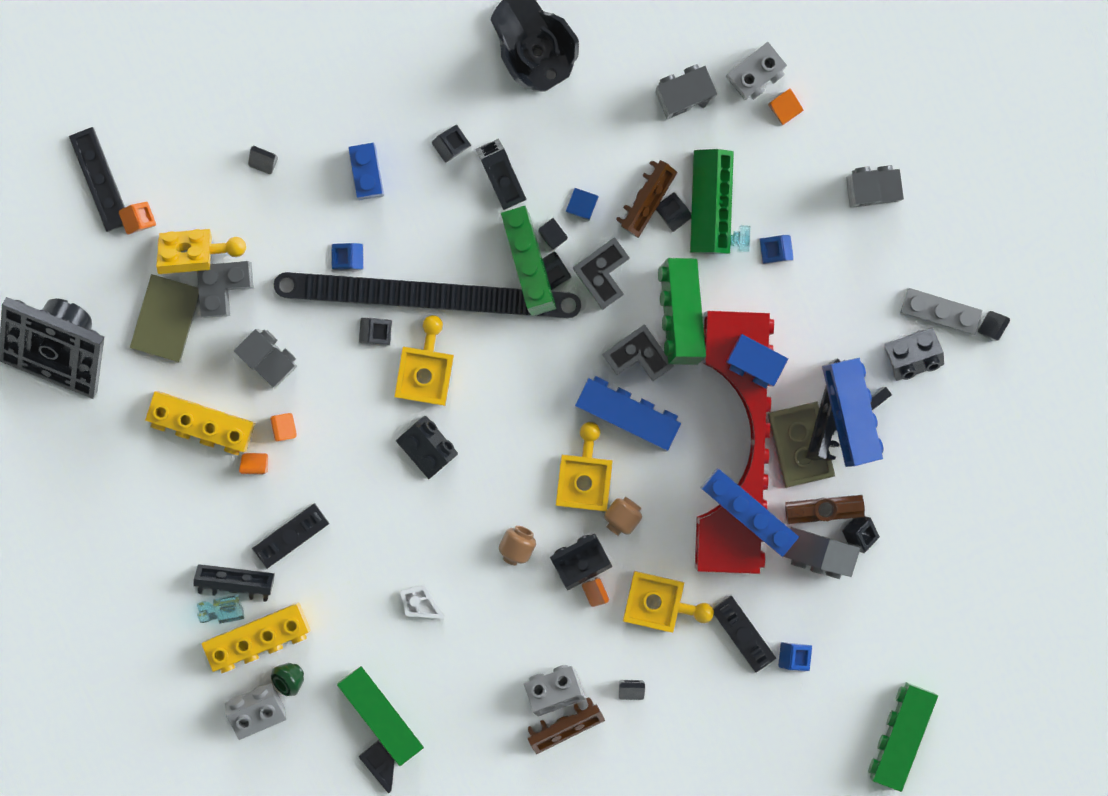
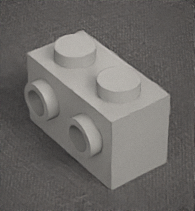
(757, 72)
(555, 692)
(255, 711)

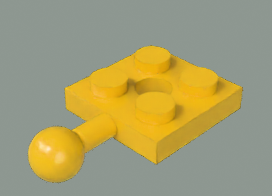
(198, 248)
(416, 359)
(596, 469)
(665, 615)

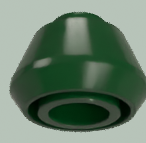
(287, 678)

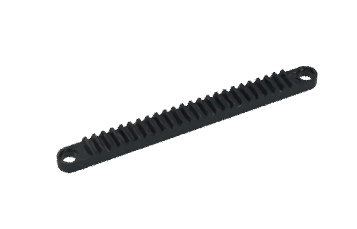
(416, 294)

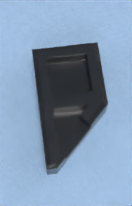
(380, 764)

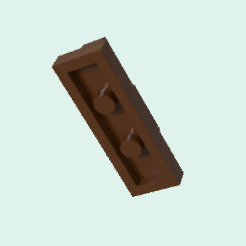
(648, 198)
(565, 727)

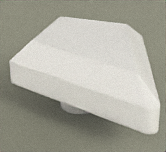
(420, 603)

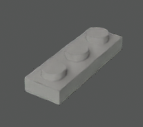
(941, 311)

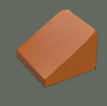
(786, 106)
(137, 217)
(283, 427)
(254, 463)
(595, 592)

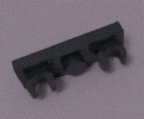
(823, 432)
(290, 535)
(233, 580)
(743, 634)

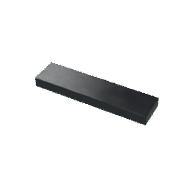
(98, 177)

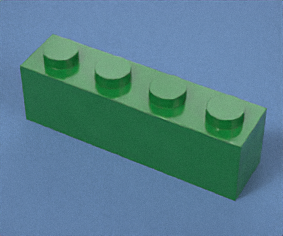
(528, 261)
(682, 311)
(903, 736)

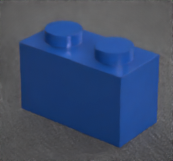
(366, 171)
(756, 361)

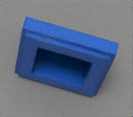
(582, 204)
(776, 249)
(347, 256)
(795, 656)

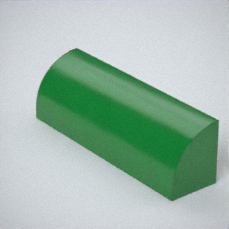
(711, 201)
(380, 715)

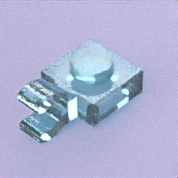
(741, 239)
(223, 609)

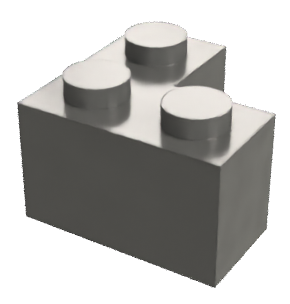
(686, 91)
(874, 186)
(596, 270)
(216, 282)
(639, 347)
(266, 357)
(823, 554)

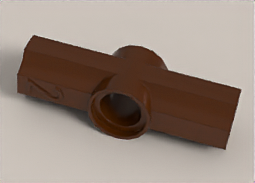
(841, 508)

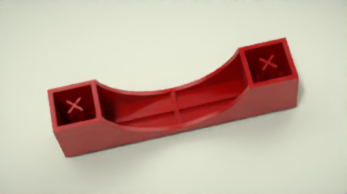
(721, 539)

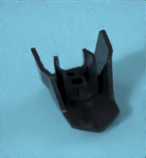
(526, 27)

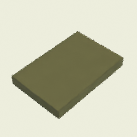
(165, 318)
(791, 436)

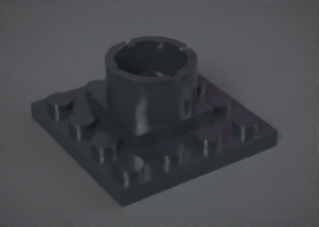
(52, 343)

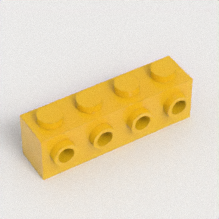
(199, 421)
(255, 637)

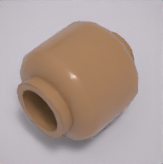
(623, 516)
(517, 545)

